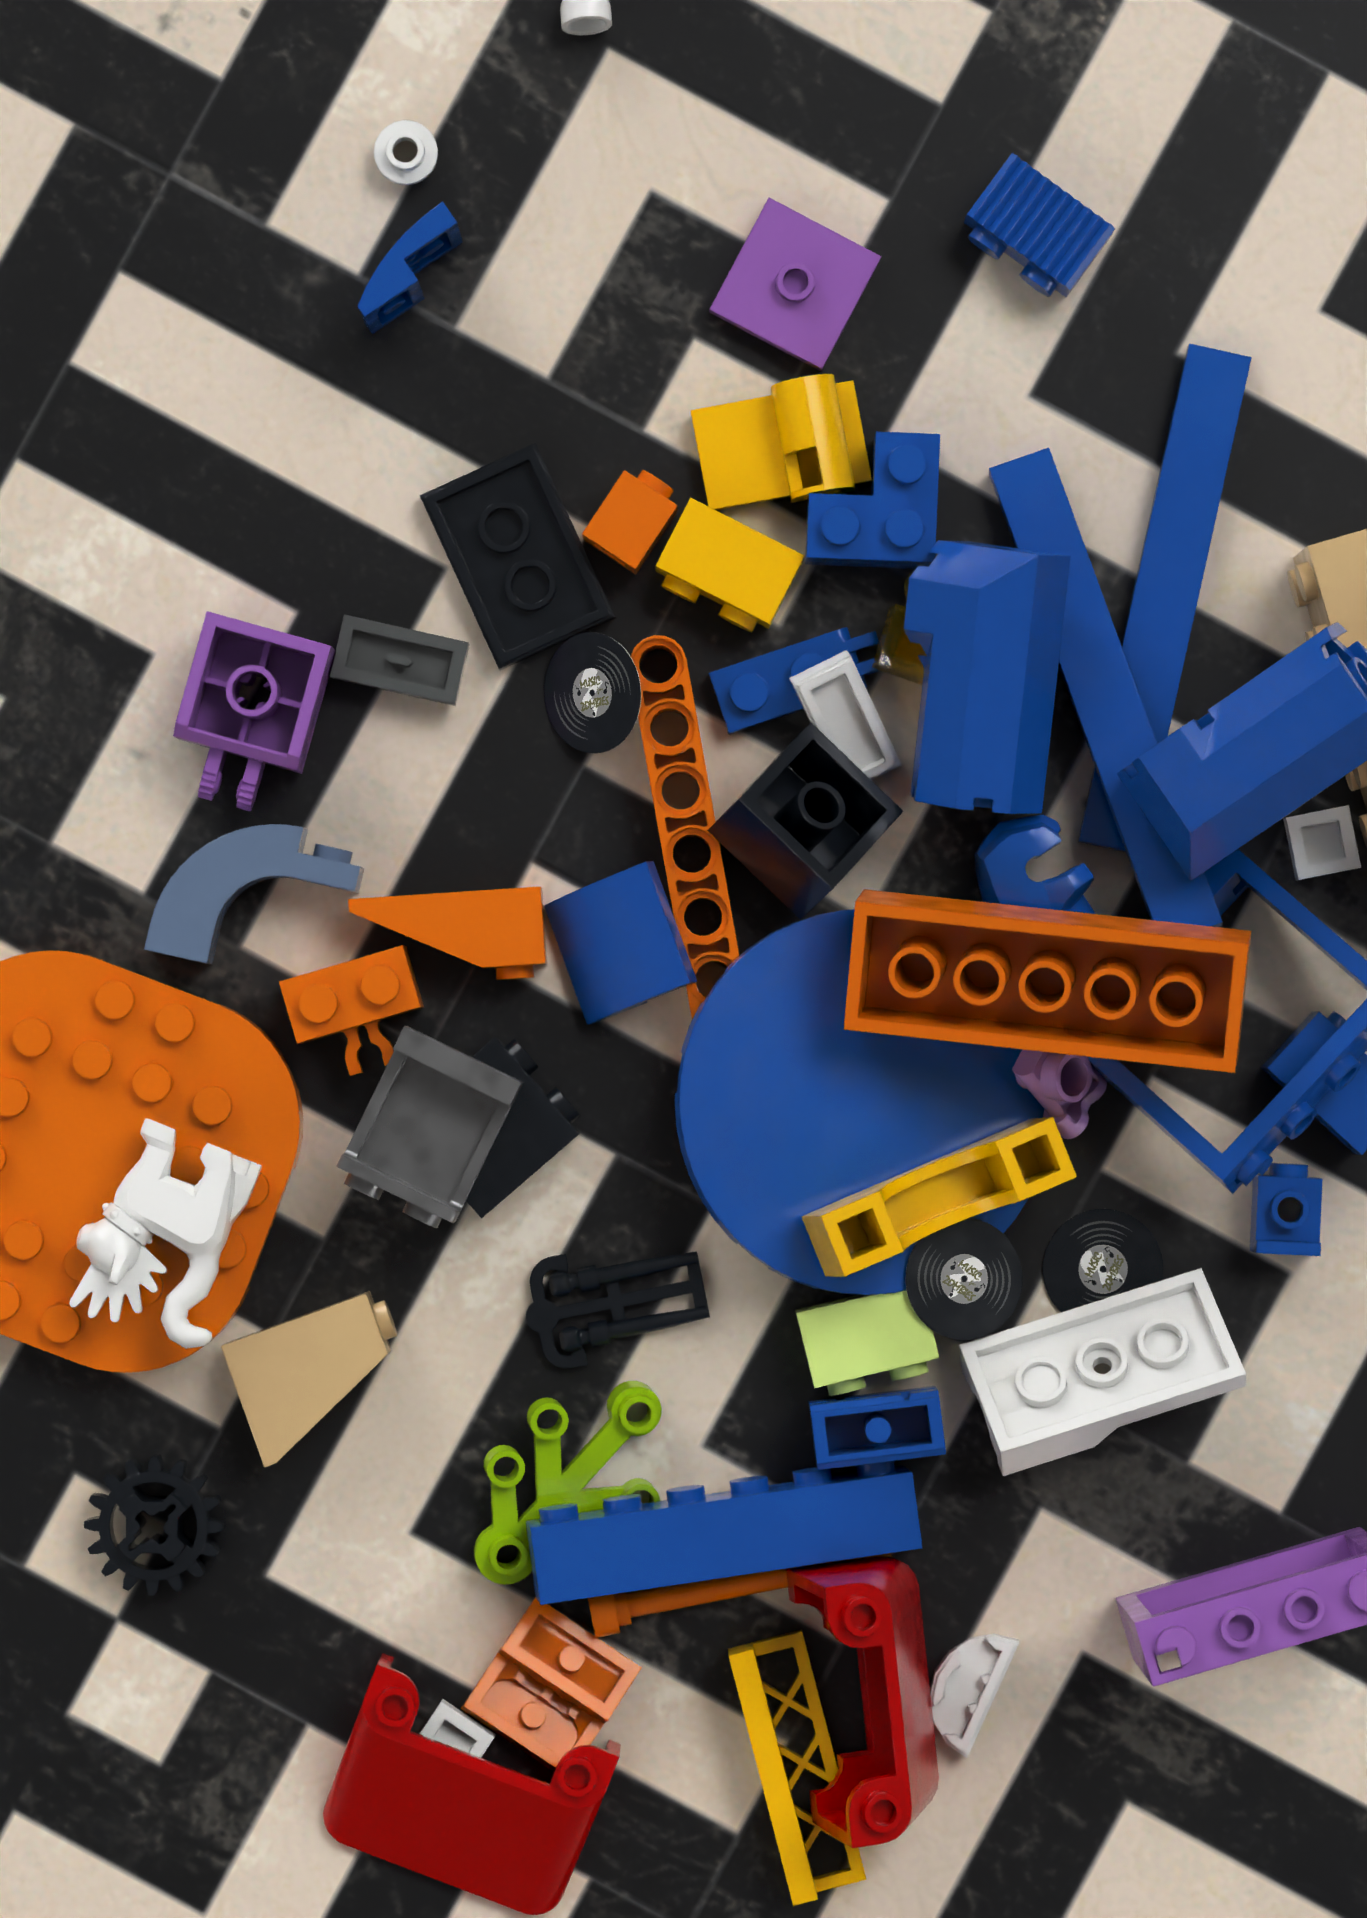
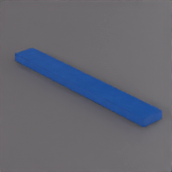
(1175, 549)
(1099, 683)

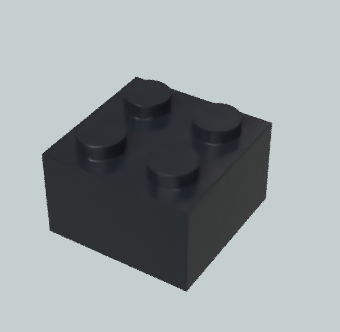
(805, 821)

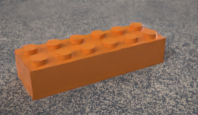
(1047, 980)

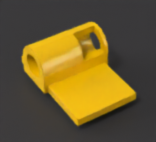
(782, 444)

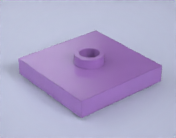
(795, 284)

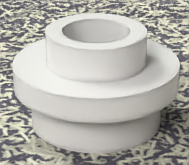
(406, 172)

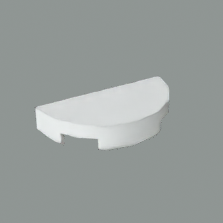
(967, 1685)

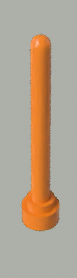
(616, 1610)

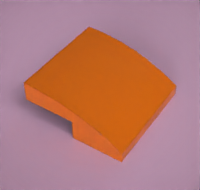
(550, 1685)

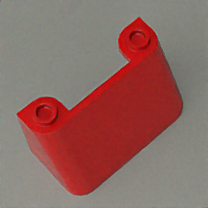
(878, 1611)

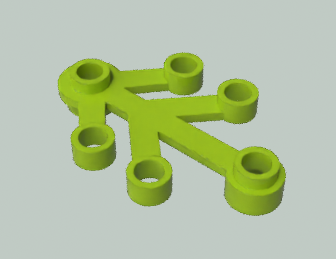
(558, 1485)

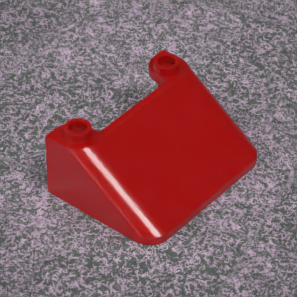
(460, 1812)

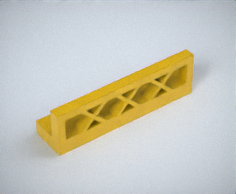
(771, 1767)

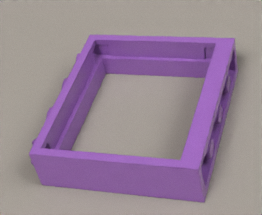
(1249, 1606)

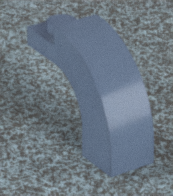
(208, 882)

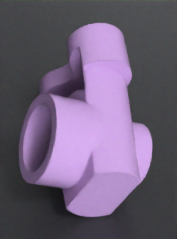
(1062, 1086)

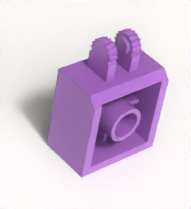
(275, 732)

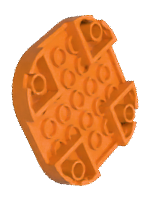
(79, 1073)

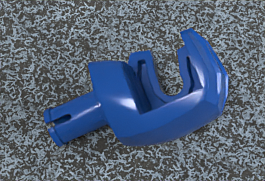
(1003, 860)

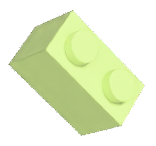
(864, 1338)

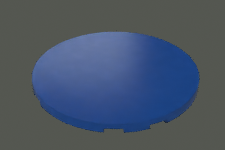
(799, 1113)

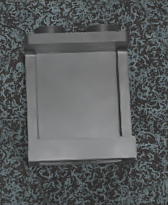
(428, 1127)

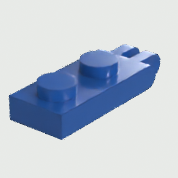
(761, 686)

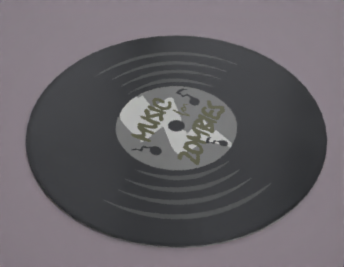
(592, 692)
(1099, 1257)
(964, 1280)

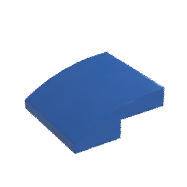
(393, 284)
(620, 942)

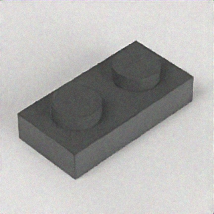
(399, 660)

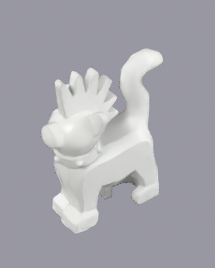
(182, 1213)

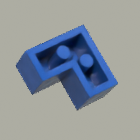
(893, 523)

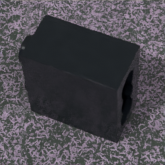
(531, 1133)

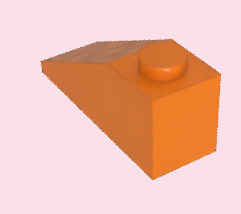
(481, 927)

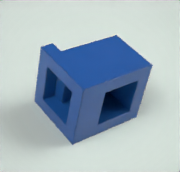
(1268, 1231)

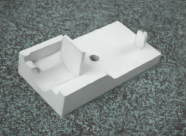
(1041, 1381)

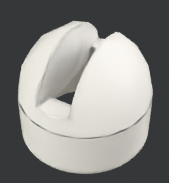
(585, 16)

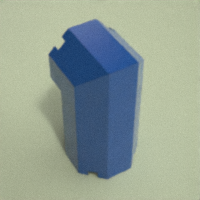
(989, 673)
(1256, 753)

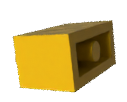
(728, 565)

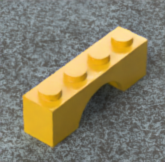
(937, 1195)

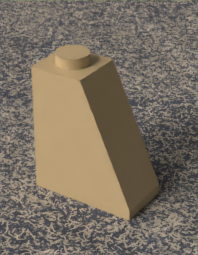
(305, 1367)

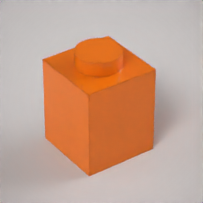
(632, 519)

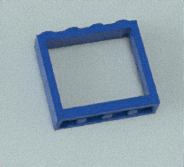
(1293, 1106)

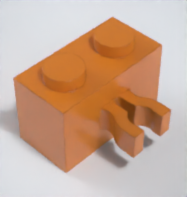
(353, 997)

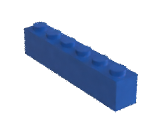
(723, 1532)

